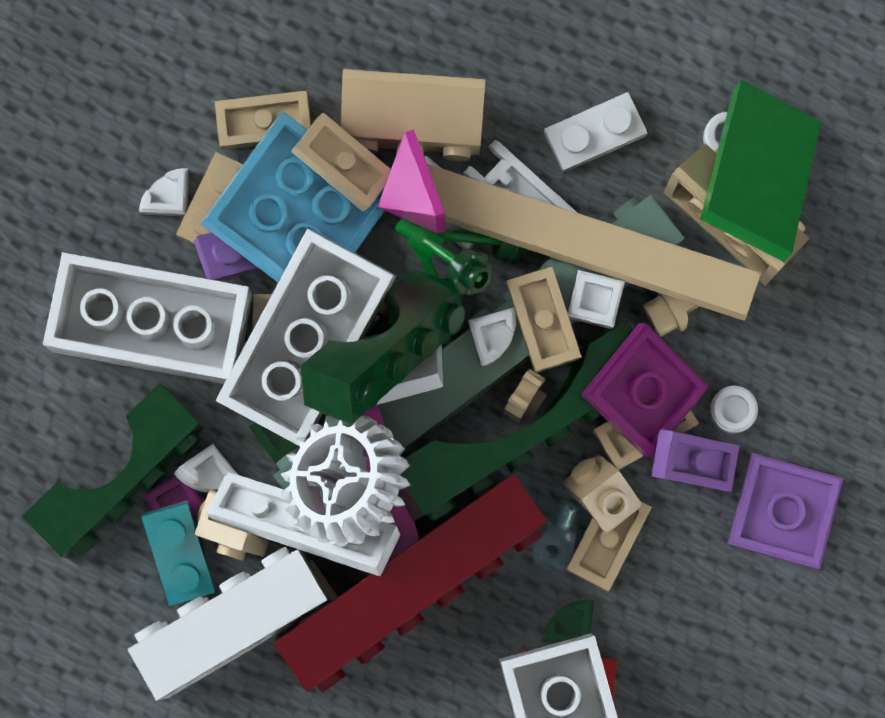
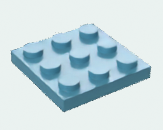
(280, 198)

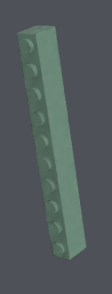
(463, 377)

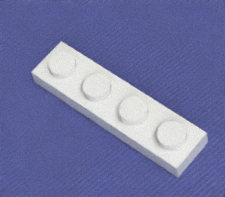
(262, 512)

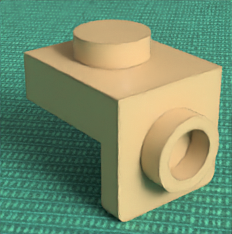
(602, 492)
(231, 540)

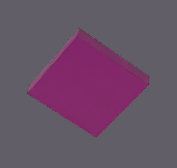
(644, 389)

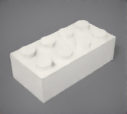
(319, 299)
(147, 318)
(228, 625)
(559, 681)

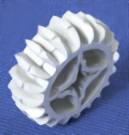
(353, 503)

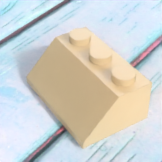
(439, 108)
(688, 191)

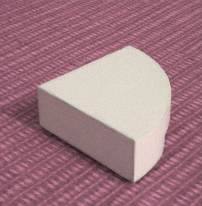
(167, 195)
(493, 335)
(205, 470)

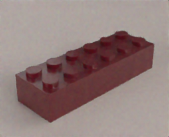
(410, 583)

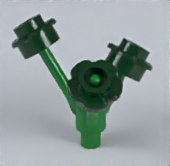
(469, 269)

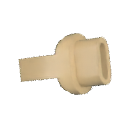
(667, 314)

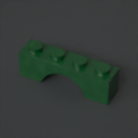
(355, 375)
(72, 516)

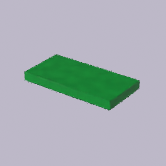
(761, 171)

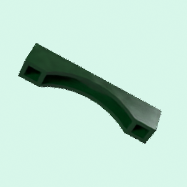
(447, 468)

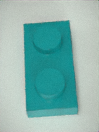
(178, 553)

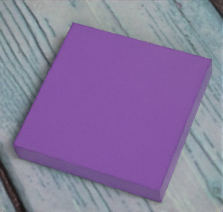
(785, 511)

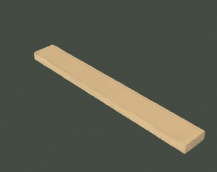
(595, 244)

